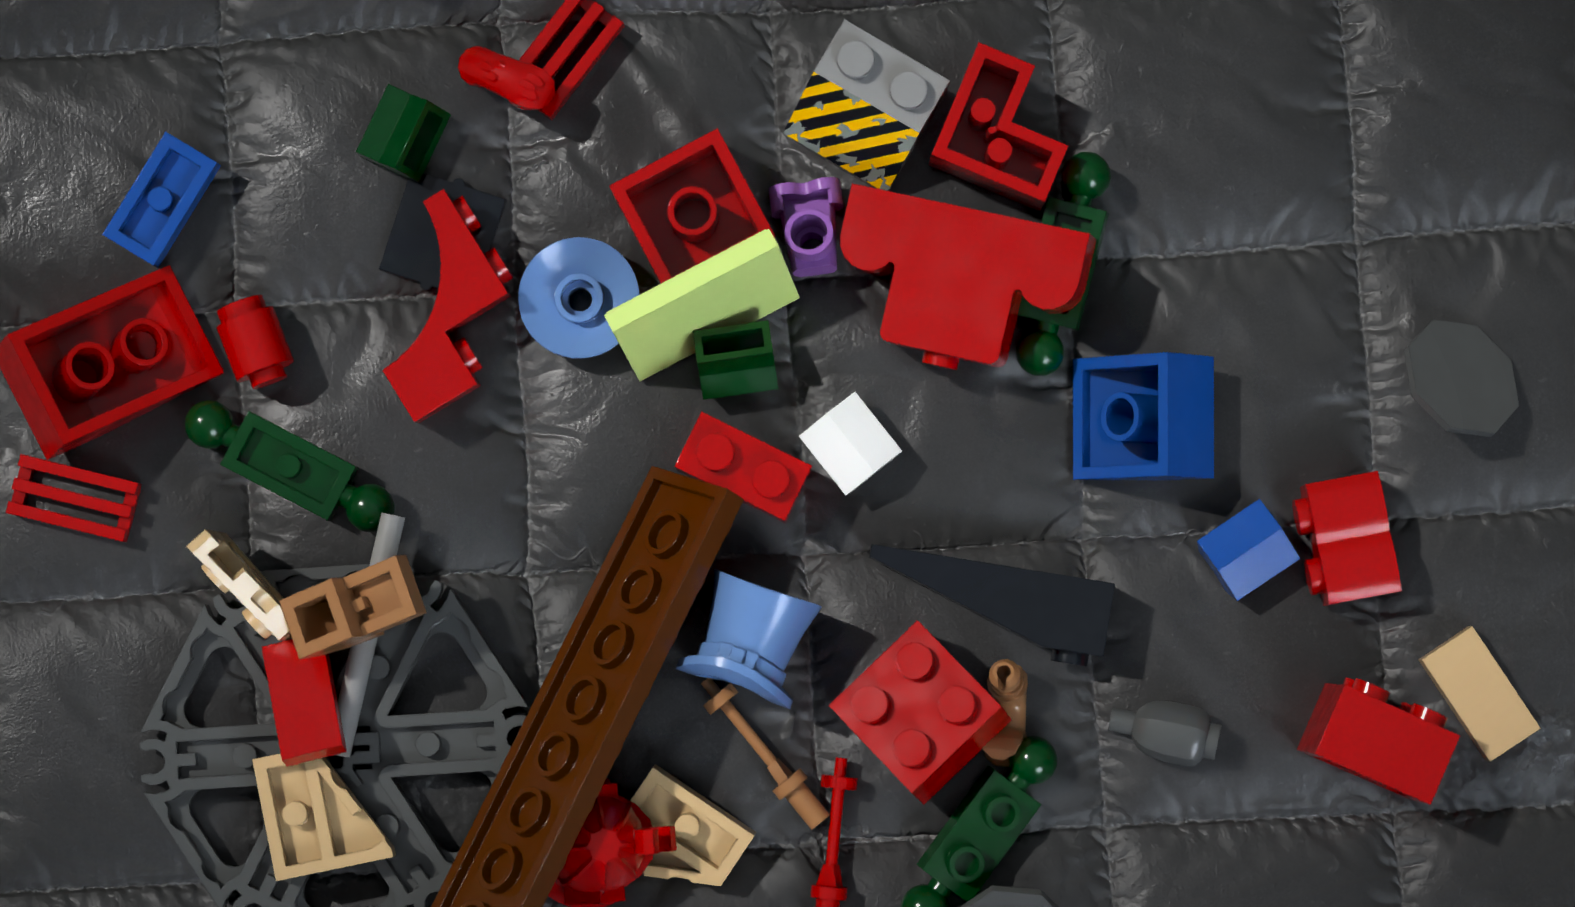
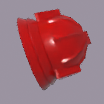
(609, 852)

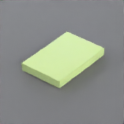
(719, 292)

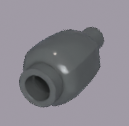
(1169, 731)

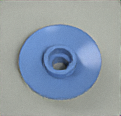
(553, 278)

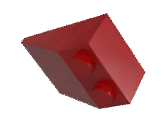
(107, 361)

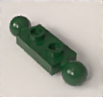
(1085, 178)
(288, 465)
(983, 827)

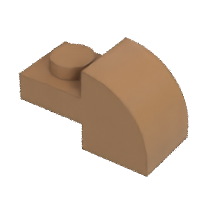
(352, 608)

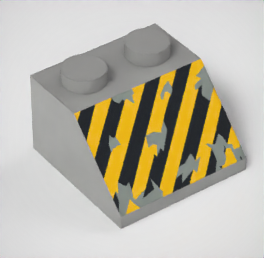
(866, 107)

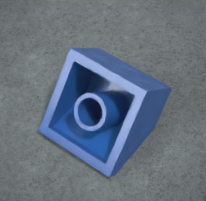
(1143, 417)

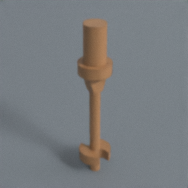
(789, 784)

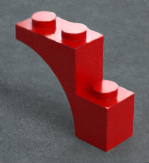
(471, 282)

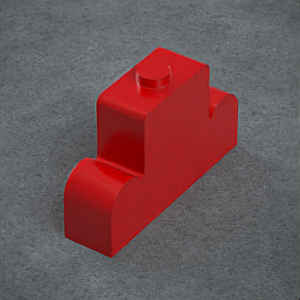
(960, 272)

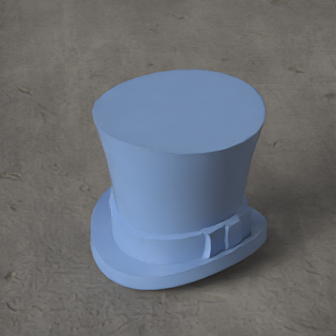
(750, 637)

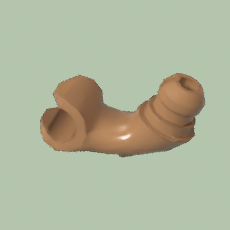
(1008, 686)

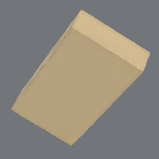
(1479, 693)

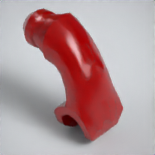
(517, 81)

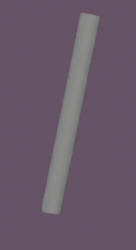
(361, 655)

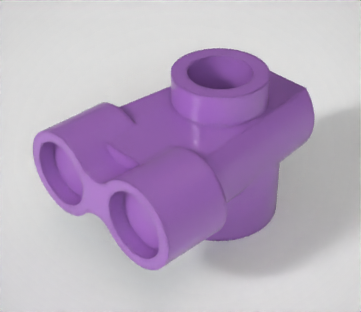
(806, 214)

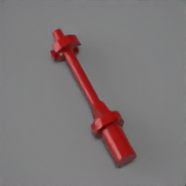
(829, 885)

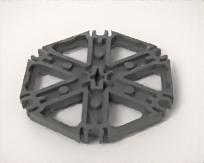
(398, 745)

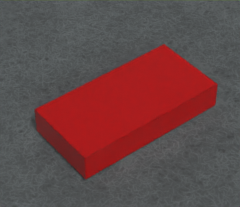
(303, 704)

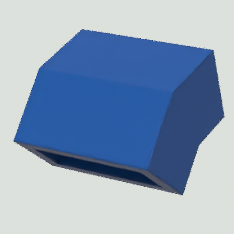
(1247, 550)

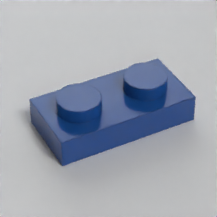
(161, 199)

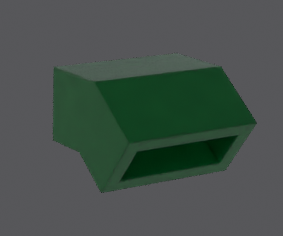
(403, 133)
(735, 359)

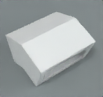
(850, 443)

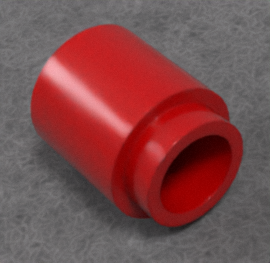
(254, 341)

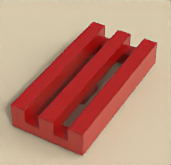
(556, 24)
(23, 486)

